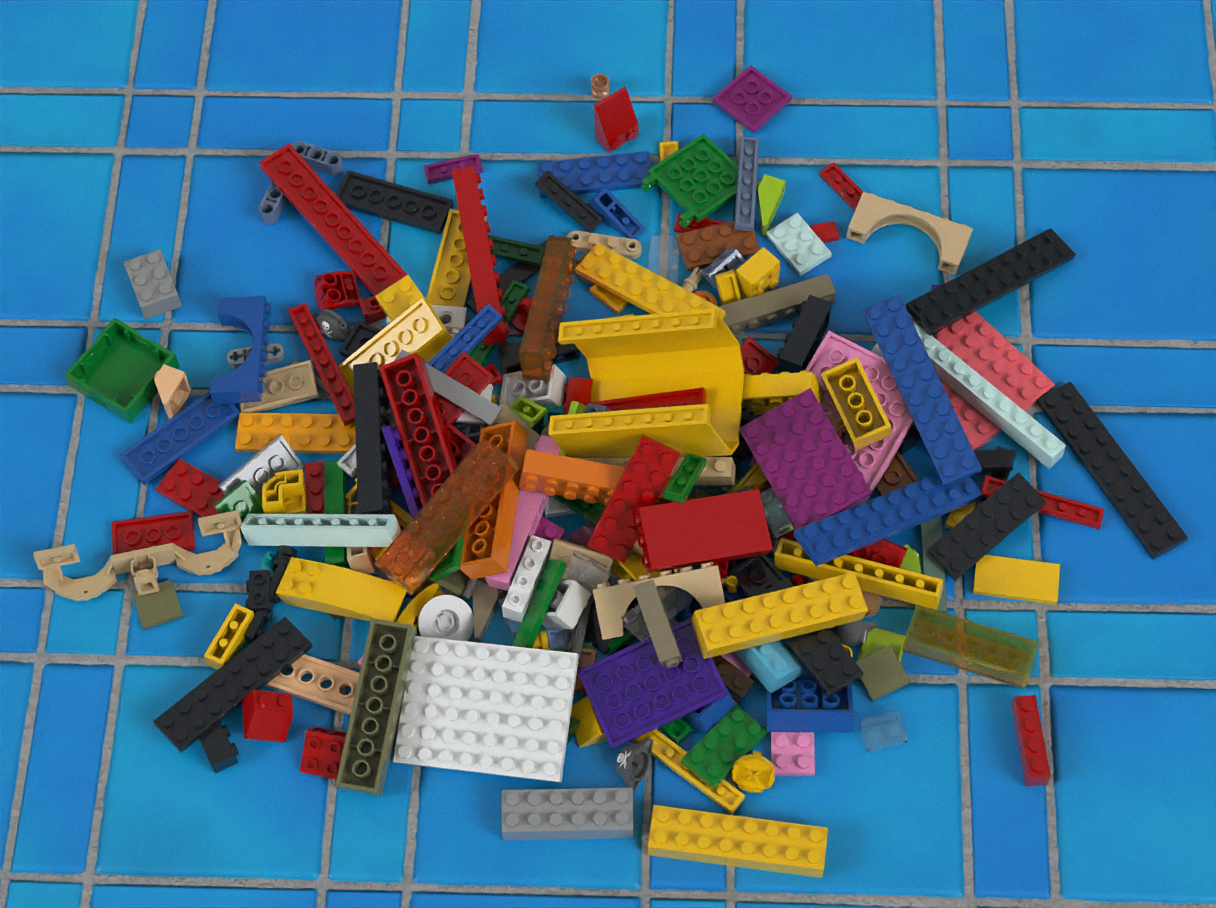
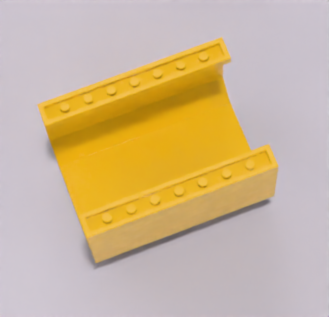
(652, 357)

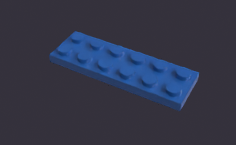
(598, 172)
(178, 437)

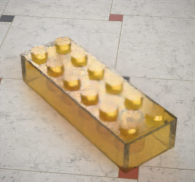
(970, 646)

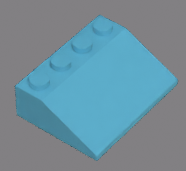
(772, 664)

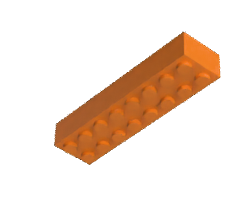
(573, 477)
(490, 536)

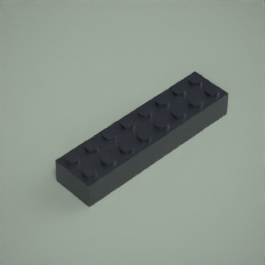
(371, 447)

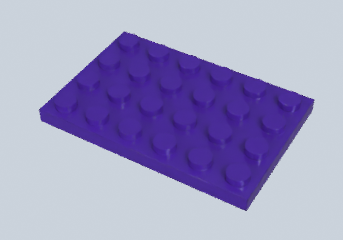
(639, 695)

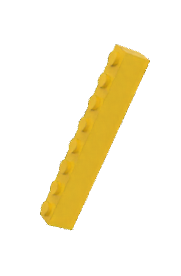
(871, 576)

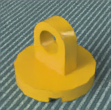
(753, 772)

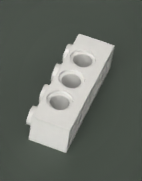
(455, 316)
(526, 578)

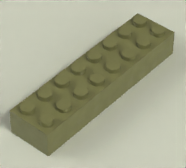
(376, 708)

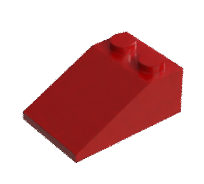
(615, 120)

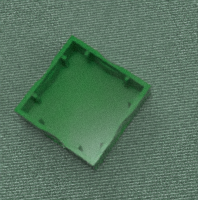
(120, 370)

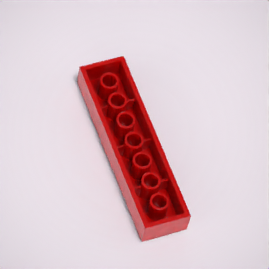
(419, 423)

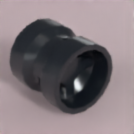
(284, 555)

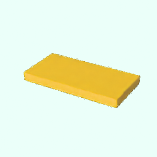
(1017, 579)

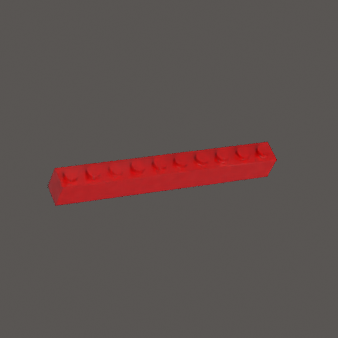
(479, 248)

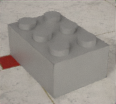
(152, 284)

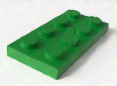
(723, 745)

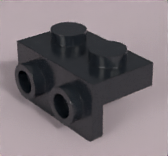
(259, 590)

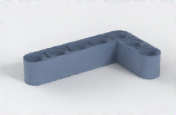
(328, 162)

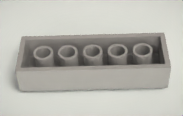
(567, 814)

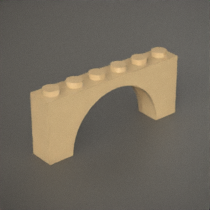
(878, 212)
(614, 600)

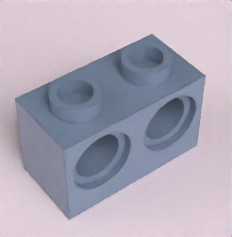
(726, 261)

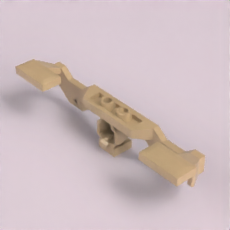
(142, 562)

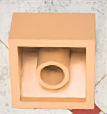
(172, 388)

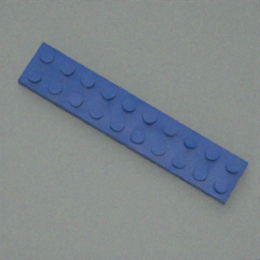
(922, 390)
(883, 517)

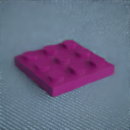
(752, 99)

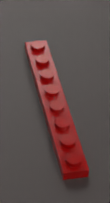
(323, 362)

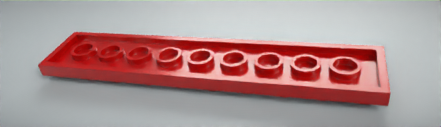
(332, 219)

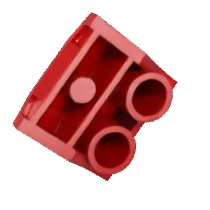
(336, 290)

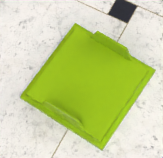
(879, 639)

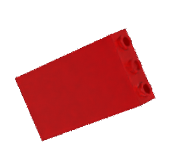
(702, 531)

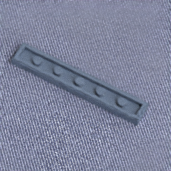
(746, 184)

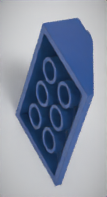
(806, 708)

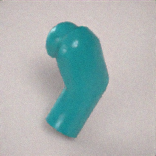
(267, 562)

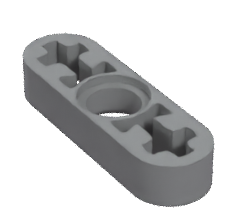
(240, 352)

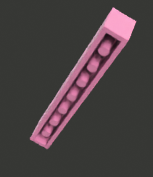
(528, 515)

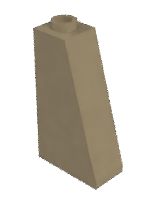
(658, 623)

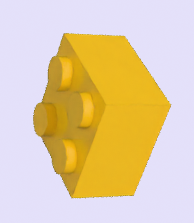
(758, 274)

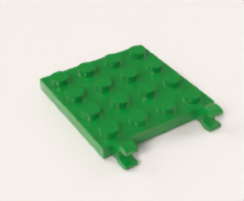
(696, 178)

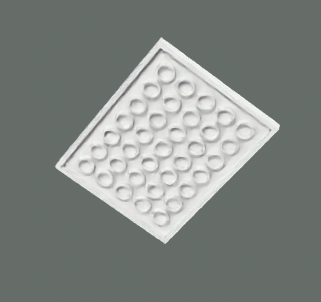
(486, 708)

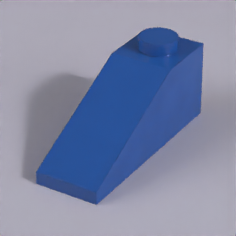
(615, 214)

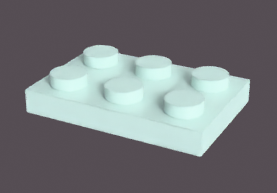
(798, 244)

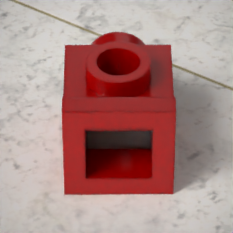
(371, 310)

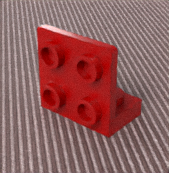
(322, 752)

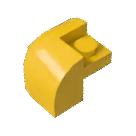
(285, 493)

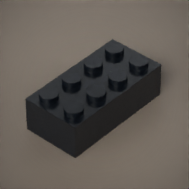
(805, 336)

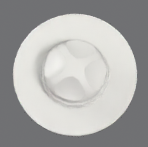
(446, 618)

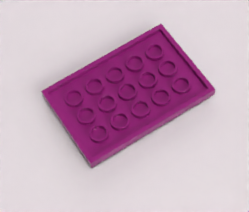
(805, 460)

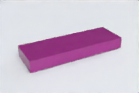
(443, 170)

